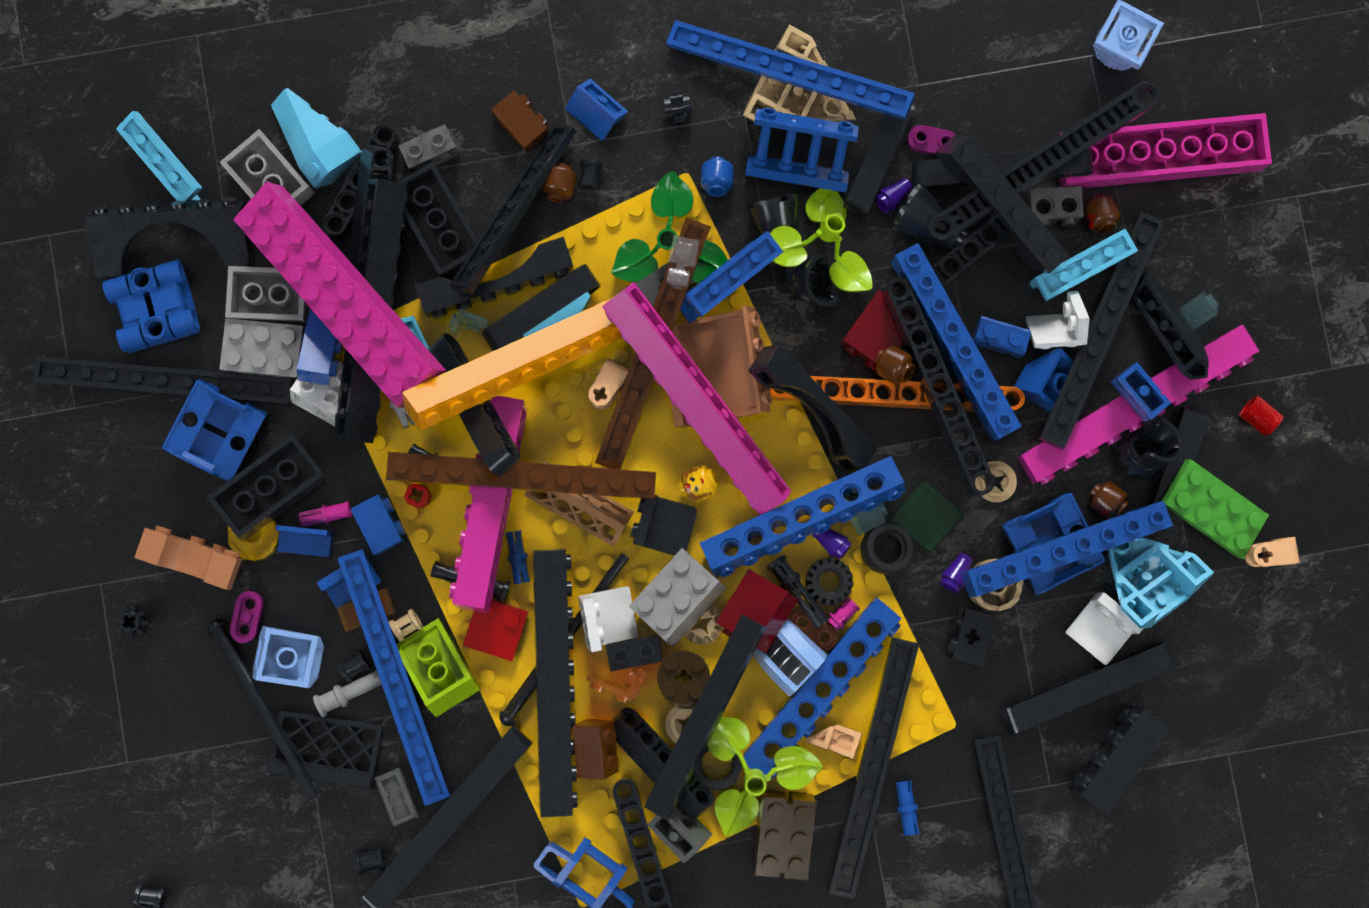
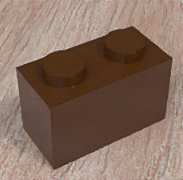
(520, 121)
(595, 748)

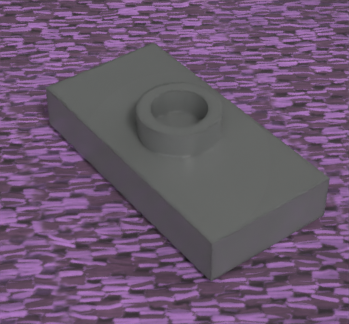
(396, 797)

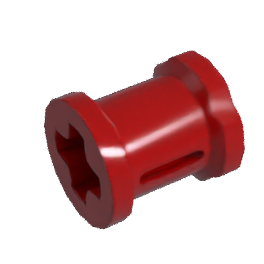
(410, 493)

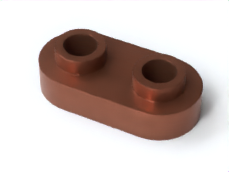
(814, 633)

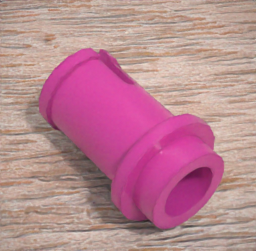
(842, 614)

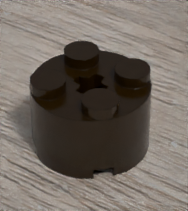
(673, 668)

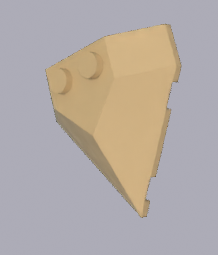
(792, 99)

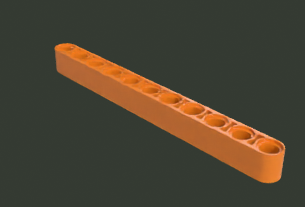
(894, 391)

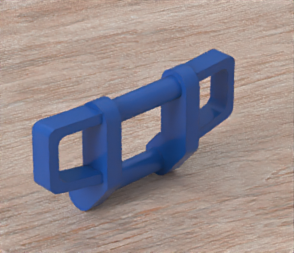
(572, 859)

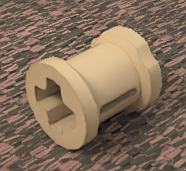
(412, 618)

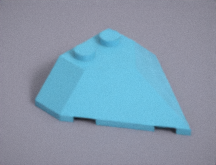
(1154, 579)

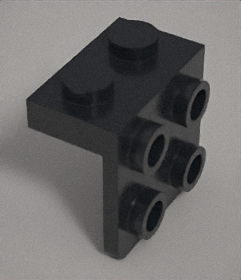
(664, 525)

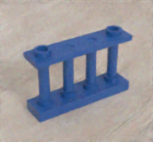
(797, 173)
(729, 276)

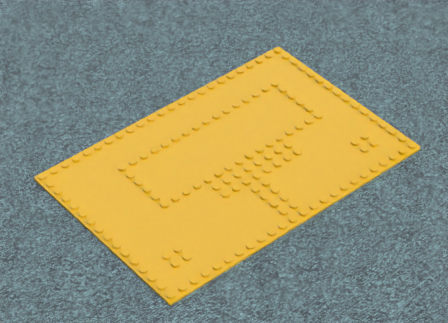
(570, 431)

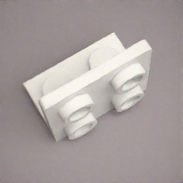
(1061, 329)
(318, 398)
(607, 617)
(1102, 628)

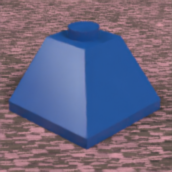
(1044, 378)

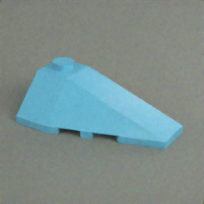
(317, 145)

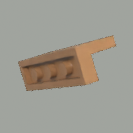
(600, 508)

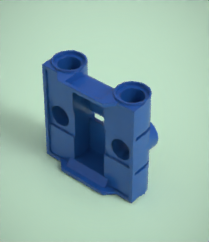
(171, 303)
(205, 447)
(1045, 525)

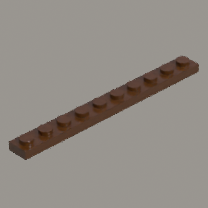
(640, 378)
(521, 476)

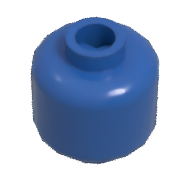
(717, 176)

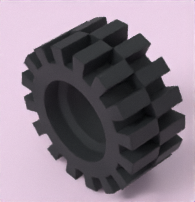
(845, 581)

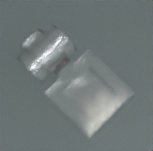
(683, 253)

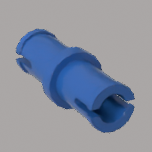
(517, 557)
(907, 808)

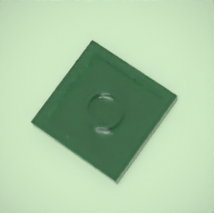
(927, 516)

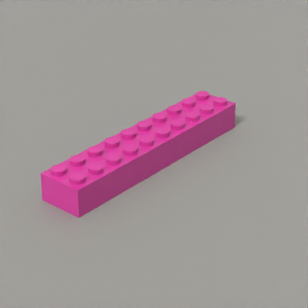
(337, 292)

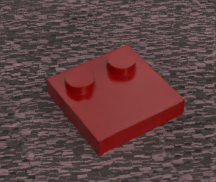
(497, 631)

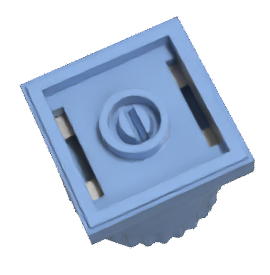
(1126, 37)

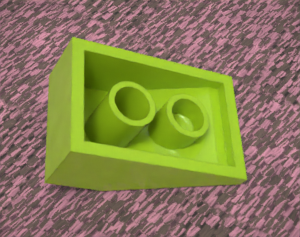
(437, 668)

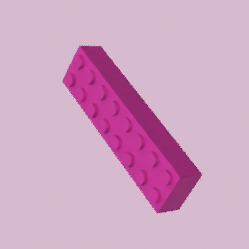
(1179, 151)
(486, 525)

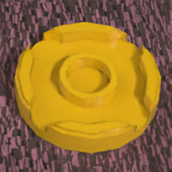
(258, 545)

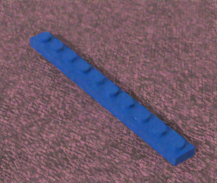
(791, 70)
(393, 677)

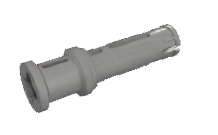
(341, 695)

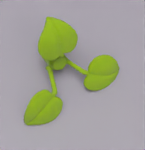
(826, 208)
(794, 771)

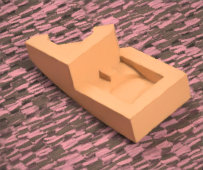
(838, 739)

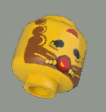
(699, 483)

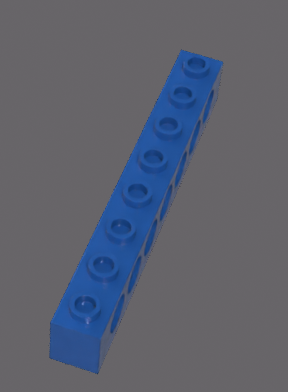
(956, 344)
(811, 504)
(1066, 549)
(874, 612)

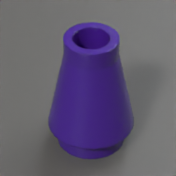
(891, 196)
(833, 543)
(952, 577)

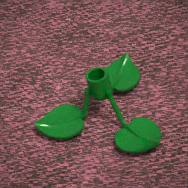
(670, 199)

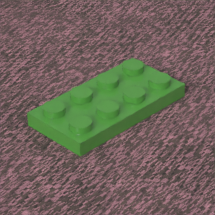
(1214, 509)

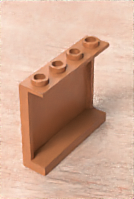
(724, 352)

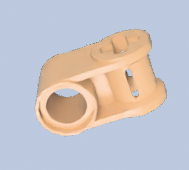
(611, 381)
(1276, 552)

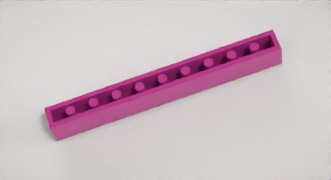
(696, 399)
(1117, 416)

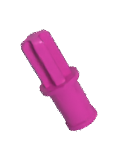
(325, 514)

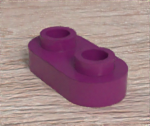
(932, 139)
(245, 616)

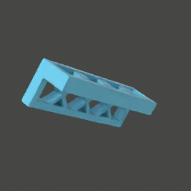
(159, 158)
(1085, 265)

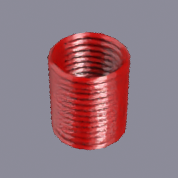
(1261, 416)

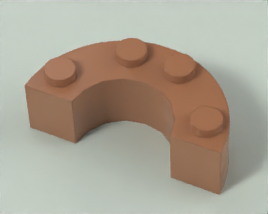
(213, 564)

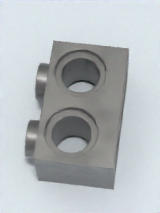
(430, 147)
(1053, 199)

